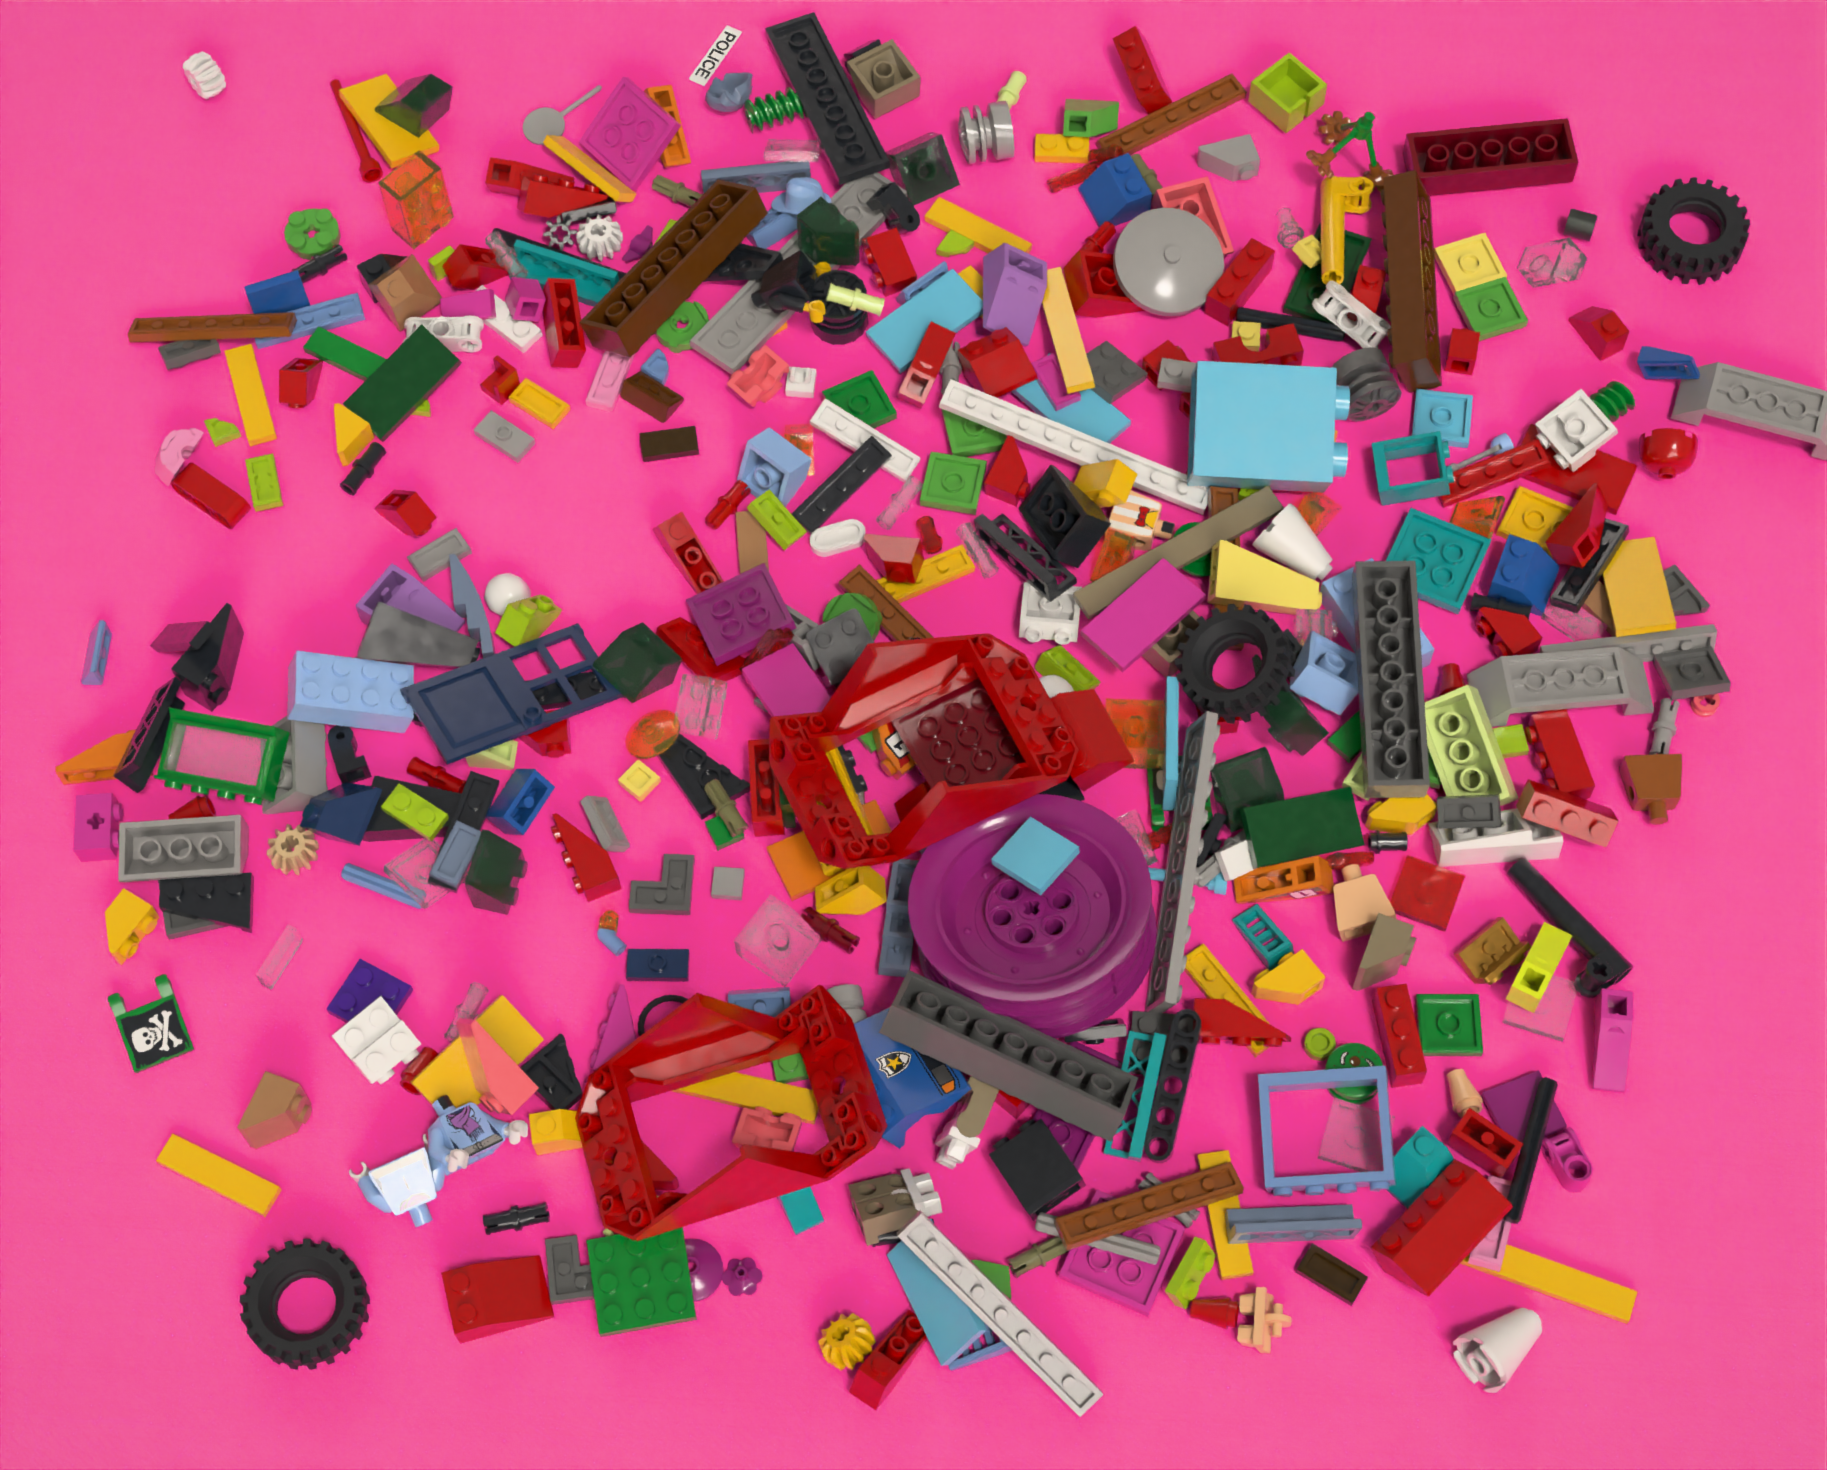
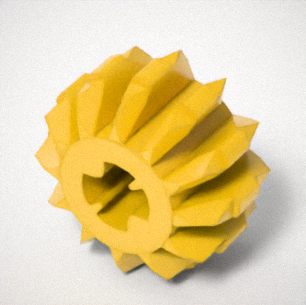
(846, 1341)

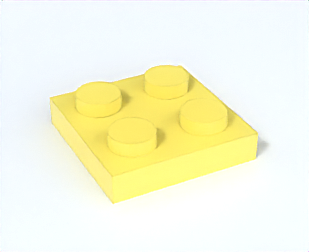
(1469, 262)

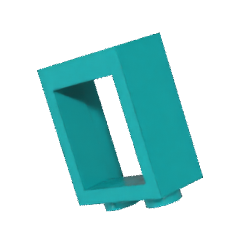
(1408, 447)

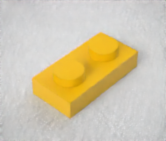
(1061, 149)

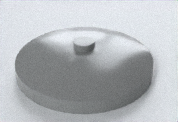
(1167, 261)

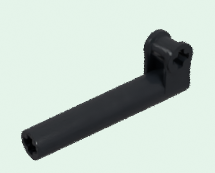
(1605, 962)

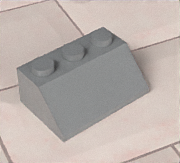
(302, 768)

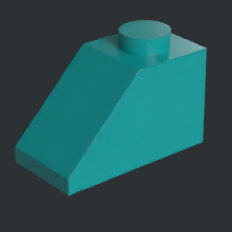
(801, 1210)

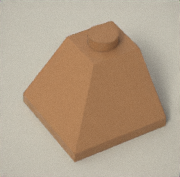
(405, 291)

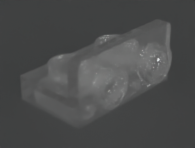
(700, 705)

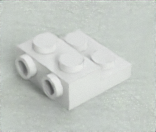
(1575, 431)
(1048, 619)
(377, 1041)

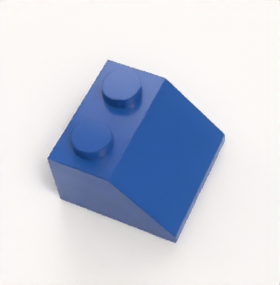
(1116, 191)
(1524, 574)

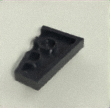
(745, 263)
(694, 769)
(213, 898)

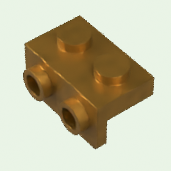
(1491, 952)

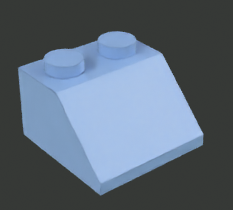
(773, 465)
(1325, 673)

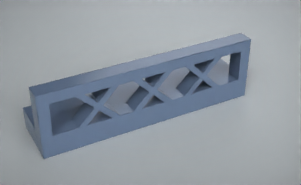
(763, 177)
(1291, 1224)

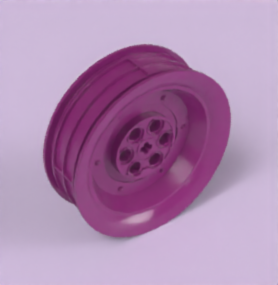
(1052, 980)

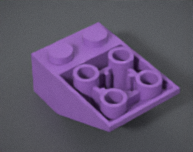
(1013, 290)
(408, 594)

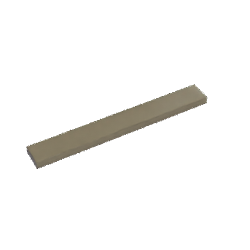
(1181, 549)

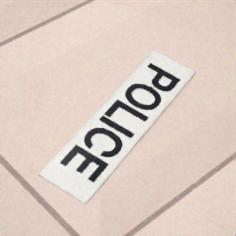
(715, 55)

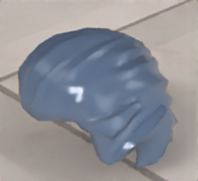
(730, 93)

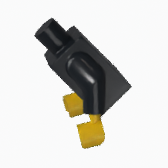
(791, 286)

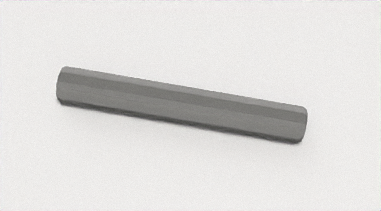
(1116, 1244)

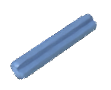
(377, 884)

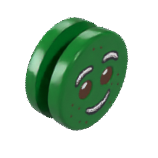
(1353, 1056)

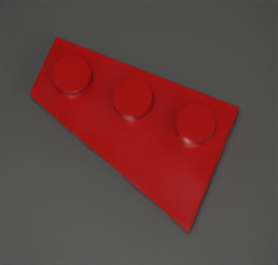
(691, 647)

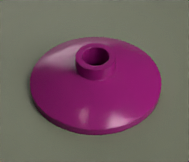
(709, 1268)

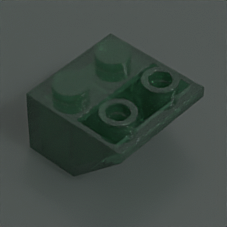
(827, 235)

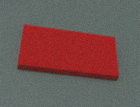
(1606, 470)

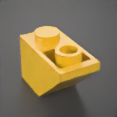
(1401, 814)
(127, 924)
(1290, 981)

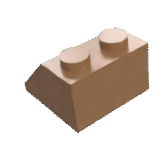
(274, 1111)

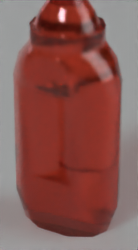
(1340, 860)

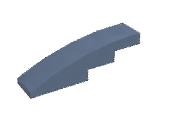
(469, 605)
(897, 931)

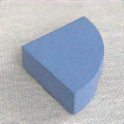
(656, 367)

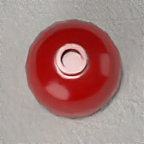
(1668, 452)

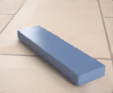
(326, 315)

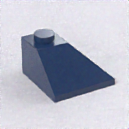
(341, 812)

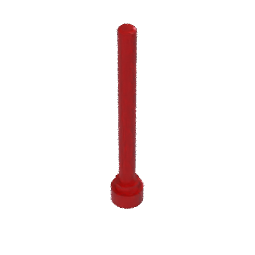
(369, 167)

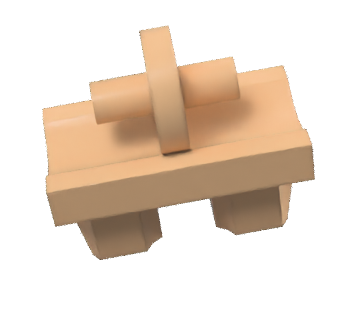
(1267, 1320)

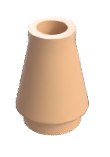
(1463, 1093)

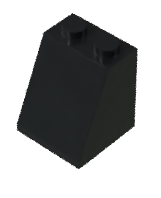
(1036, 1168)

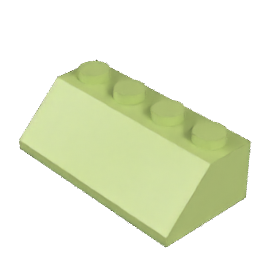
(1466, 746)

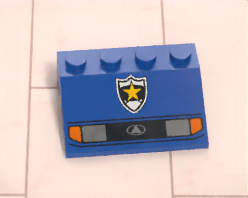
(906, 1080)

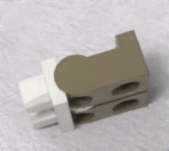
(968, 1121)
(891, 1201)

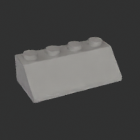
(182, 848)

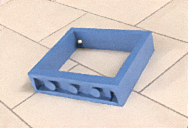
(1327, 1079)

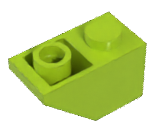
(527, 619)

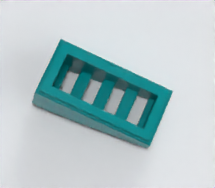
(1274, 950)

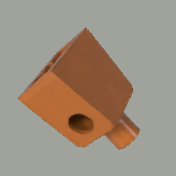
(1652, 783)

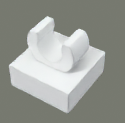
(801, 382)

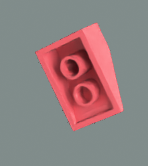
(1198, 199)
(494, 1073)

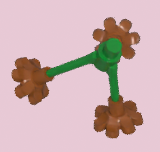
(1338, 130)

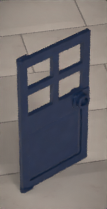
(492, 702)

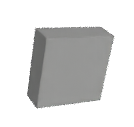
(728, 883)

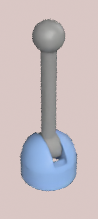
(1498, 445)

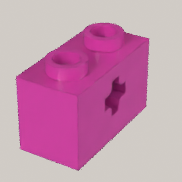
(97, 827)

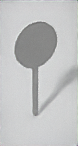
(550, 121)

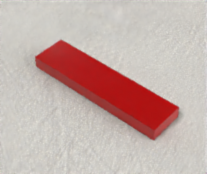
(1496, 472)

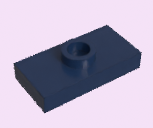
(658, 965)

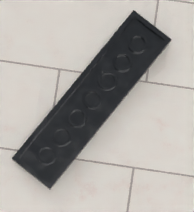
(827, 98)

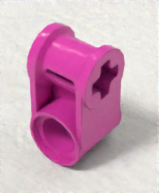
(1566, 1153)

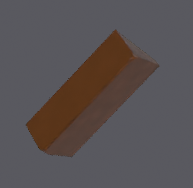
(650, 396)

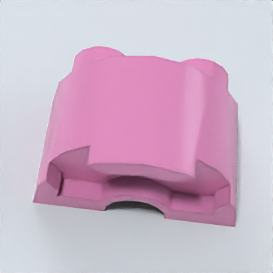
(172, 451)

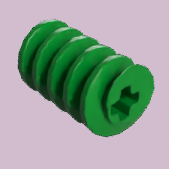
(772, 109)
(1614, 400)

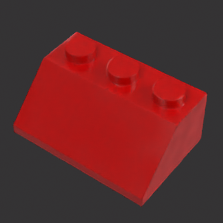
(1095, 735)

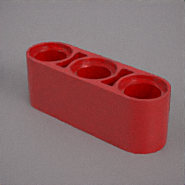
(210, 495)

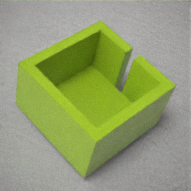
(1287, 92)

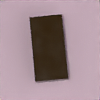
(669, 443)
(1331, 1274)

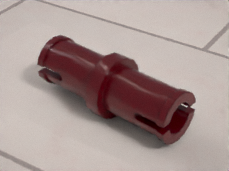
(830, 930)

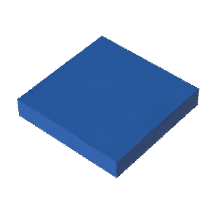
(277, 294)

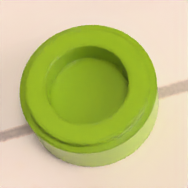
(1319, 1044)

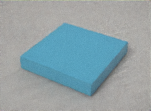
(1444, 413)
(1035, 855)

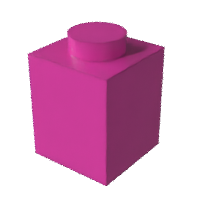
(525, 299)

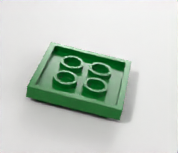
(641, 1282)

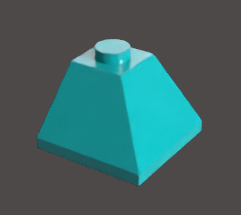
(1418, 1166)

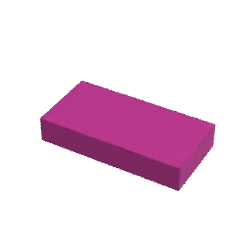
(475, 303)
(1052, 382)

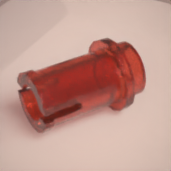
(1105, 154)
(931, 540)

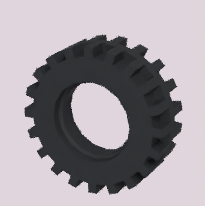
(1689, 259)
(1216, 636)
(281, 1270)

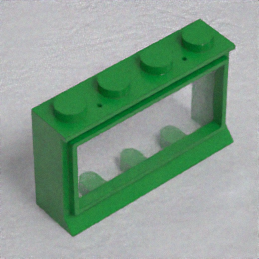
(222, 756)

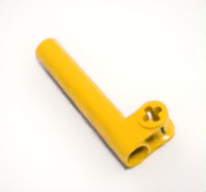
(1336, 198)

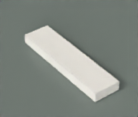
(853, 433)

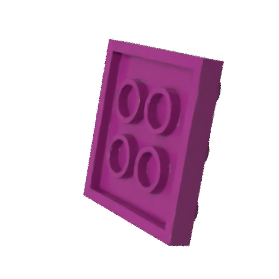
(739, 613)

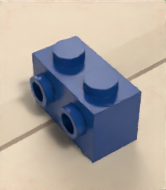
(520, 801)

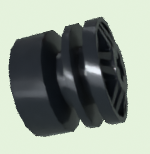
(839, 323)

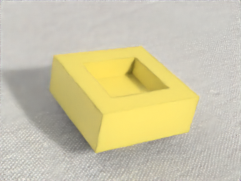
(1308, 251)
(1249, 334)
(639, 780)

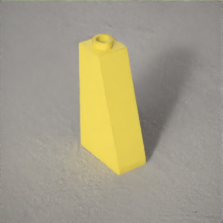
(1252, 580)

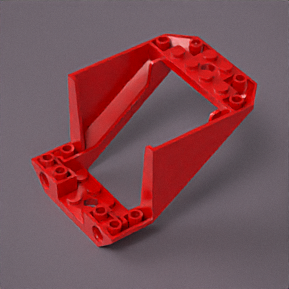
(887, 684)
(705, 1042)

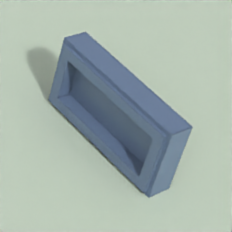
(456, 855)

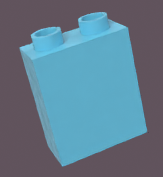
(1265, 426)

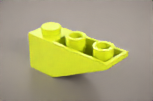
(1538, 967)

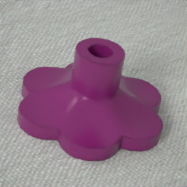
(743, 1283)

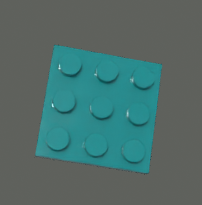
(1444, 558)

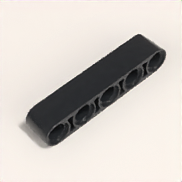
(1171, 1070)

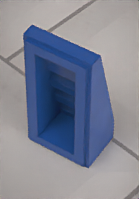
(1665, 364)

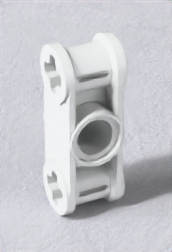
(1337, 311)
(456, 330)

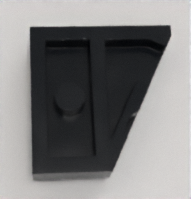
(554, 1075)

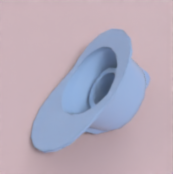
(799, 195)

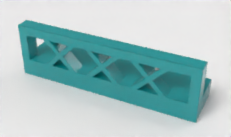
(589, 282)
(1148, 1092)

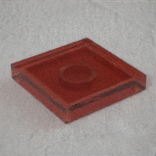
(1426, 893)

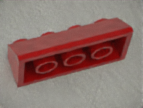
(1440, 1228)

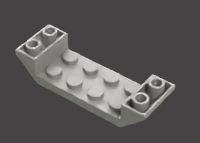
(1755, 402)
(1562, 682)

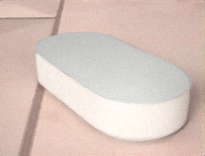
(837, 537)

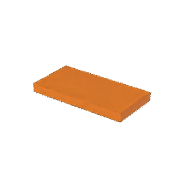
(798, 863)

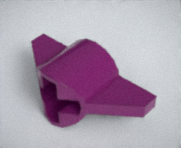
(639, 245)

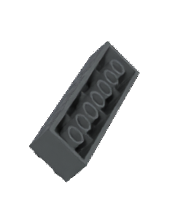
(1390, 679)
(1009, 1056)

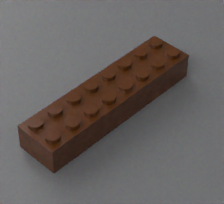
(673, 268)
(1411, 282)

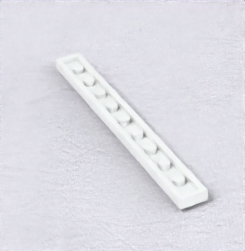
(1070, 443)

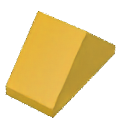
(351, 434)

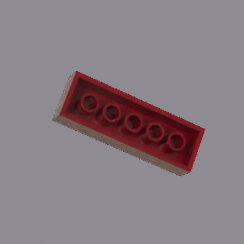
(1492, 156)

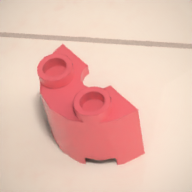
(761, 378)
(762, 1129)

